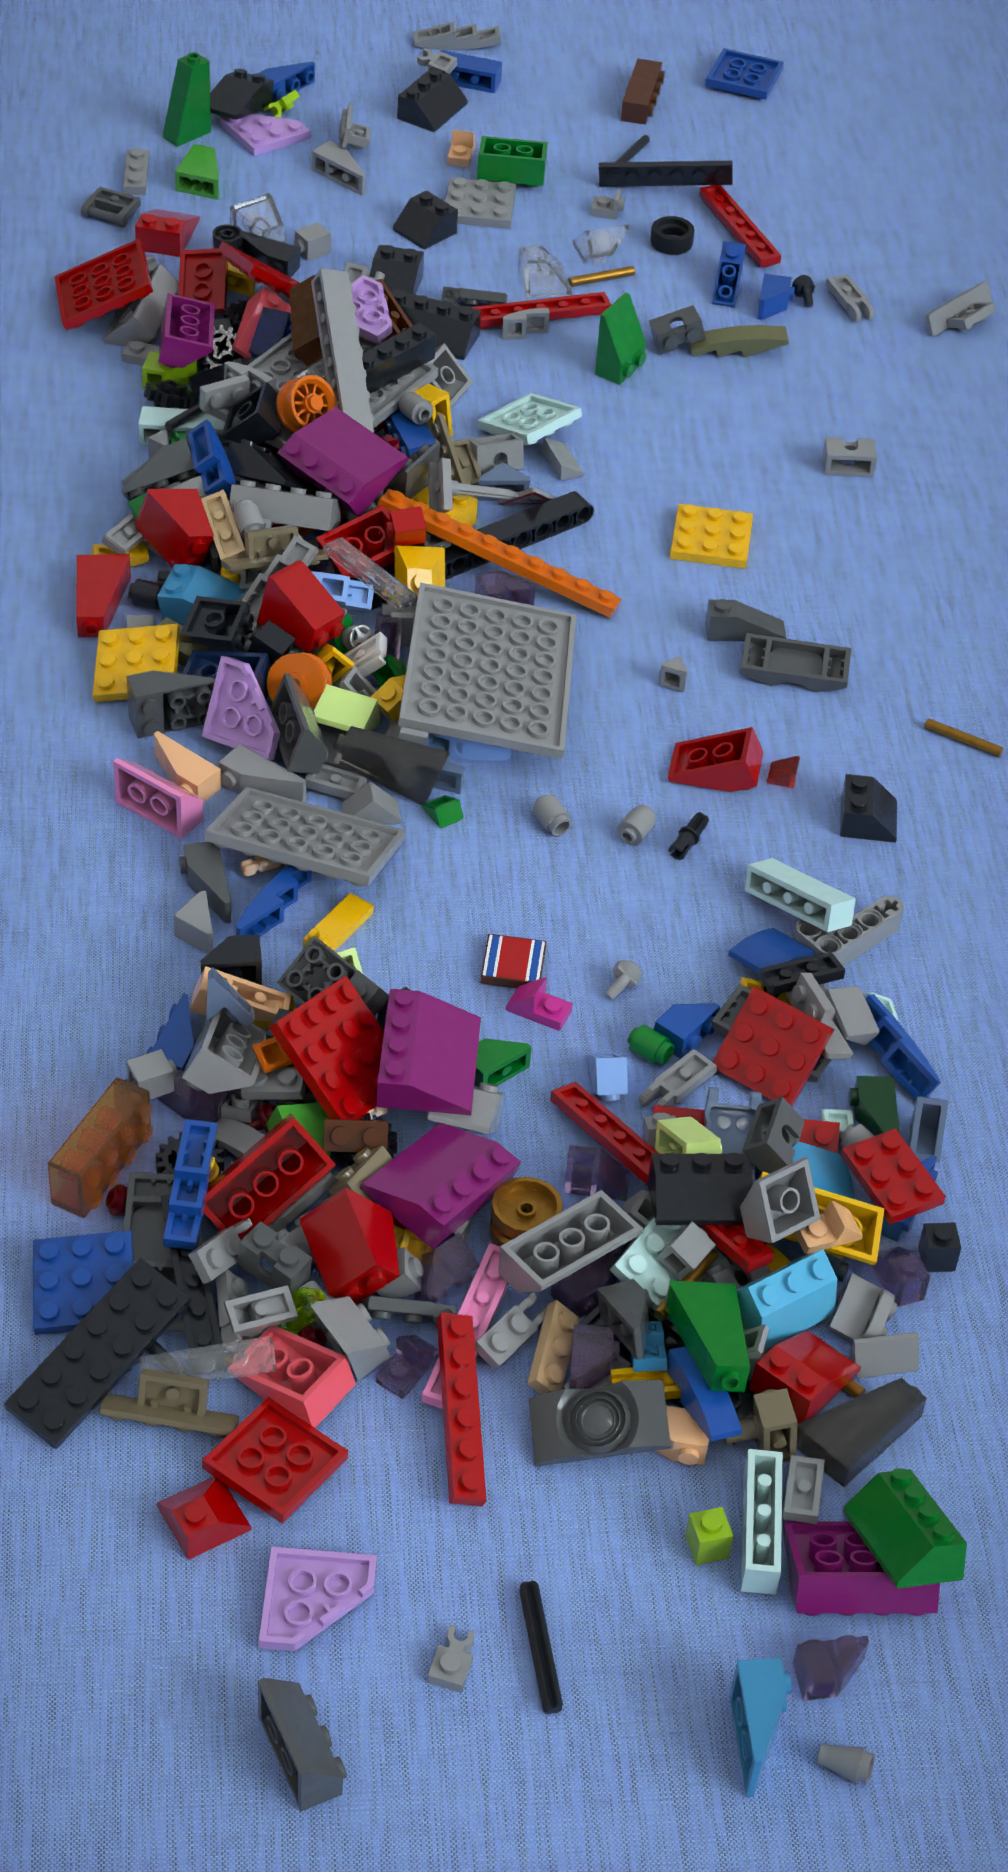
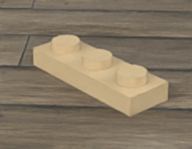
(222, 522)
(553, 1349)

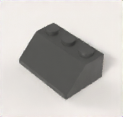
(300, 735)
(299, 1742)

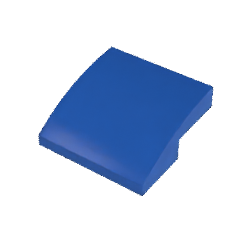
(768, 949)

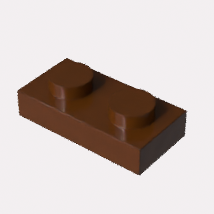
(354, 1134)

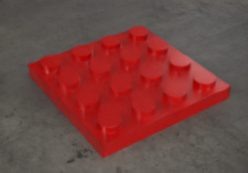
(258, 271)
(103, 284)
(335, 1049)

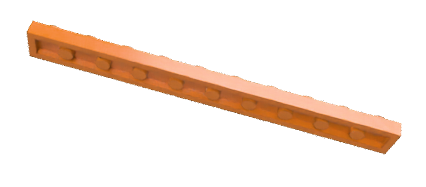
(507, 556)

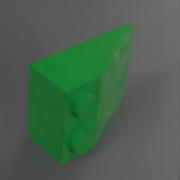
(619, 341)

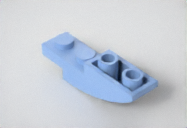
(347, 592)
(468, 749)

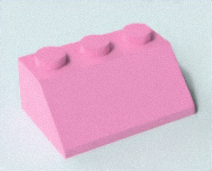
(156, 798)

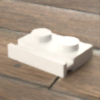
(369, 655)

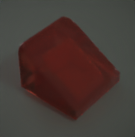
(784, 772)

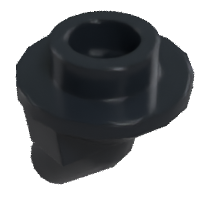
(804, 288)

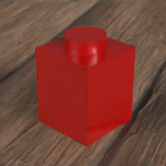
(406, 526)

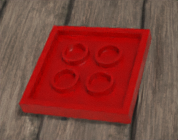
(772, 1047)
(275, 1459)

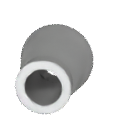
(847, 1761)

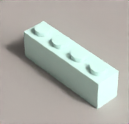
(154, 418)
(800, 894)
(761, 1522)

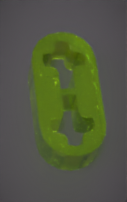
(305, 1315)

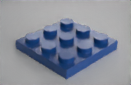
(744, 74)
(75, 1275)

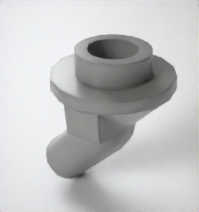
(627, 975)

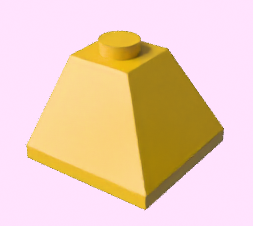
(419, 565)

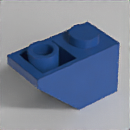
(687, 1025)

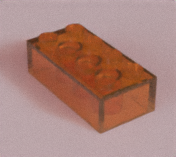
(100, 1148)

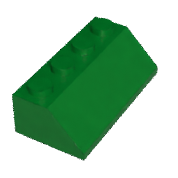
(907, 1530)

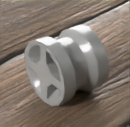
(362, 634)

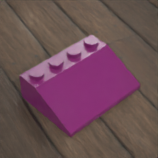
(343, 459)
(427, 1055)
(441, 1181)
(839, 1574)

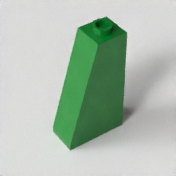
(189, 101)
(712, 1331)

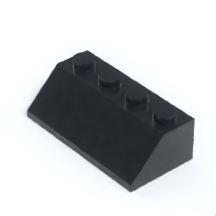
(452, 323)
(398, 356)

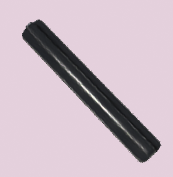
(540, 1647)

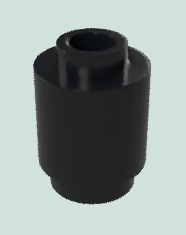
(145, 593)

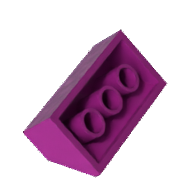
(185, 331)

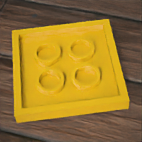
(711, 536)
(132, 652)

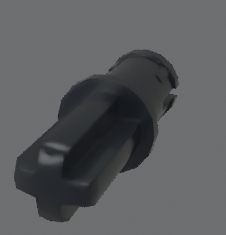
(688, 836)

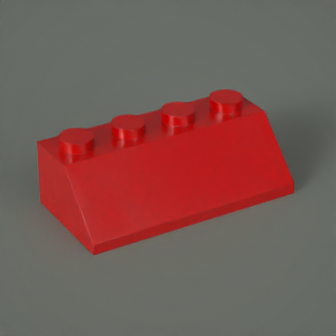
(267, 1177)

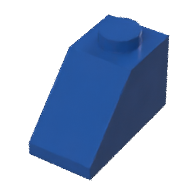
(774, 295)

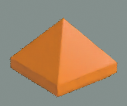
(270, 1055)

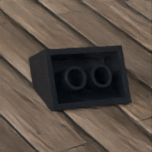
(431, 100)
(698, 1188)

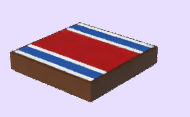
(512, 961)

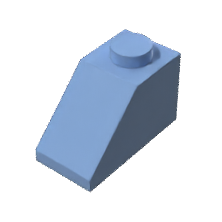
(608, 1075)

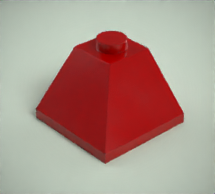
(203, 1517)

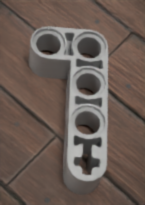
(867, 930)

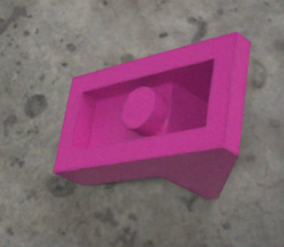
(536, 1005)

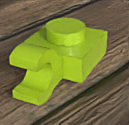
(283, 104)

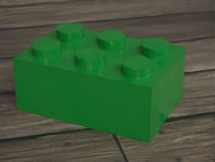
(512, 161)

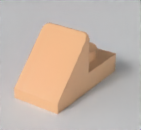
(461, 148)
(832, 1230)

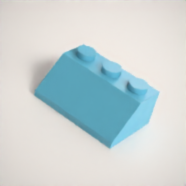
(790, 1297)

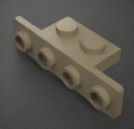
(463, 460)
(262, 548)
(170, 1401)

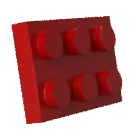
(204, 277)
(892, 1176)

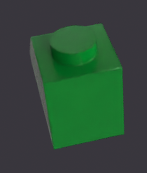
(500, 1060)

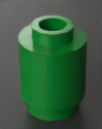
(650, 1045)

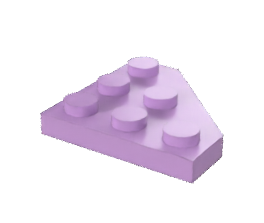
(265, 133)
(371, 309)
(240, 711)
(310, 1593)

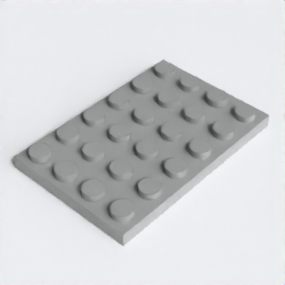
(305, 836)

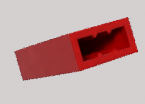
(99, 590)

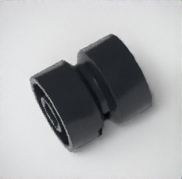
(228, 234)

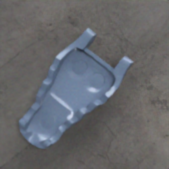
(731, 1122)

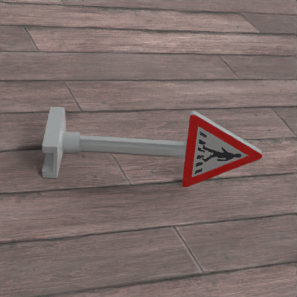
(442, 489)

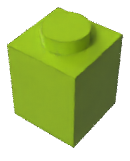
(709, 1535)

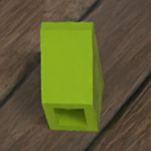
(157, 371)

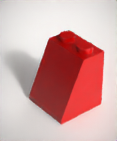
(176, 525)
(301, 607)
(352, 1245)

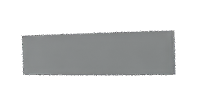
(449, 38)
(296, 550)

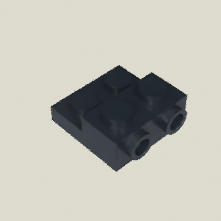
(217, 624)

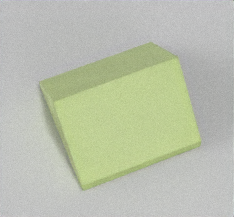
(346, 708)

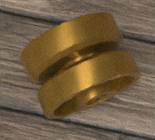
(520, 1207)

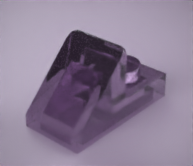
(407, 1365)

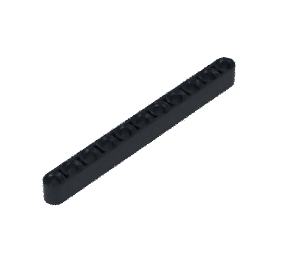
(517, 530)

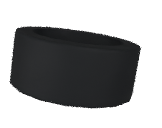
(672, 244)

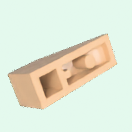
(187, 768)
(262, 998)
(687, 1439)

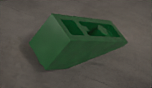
(875, 1103)

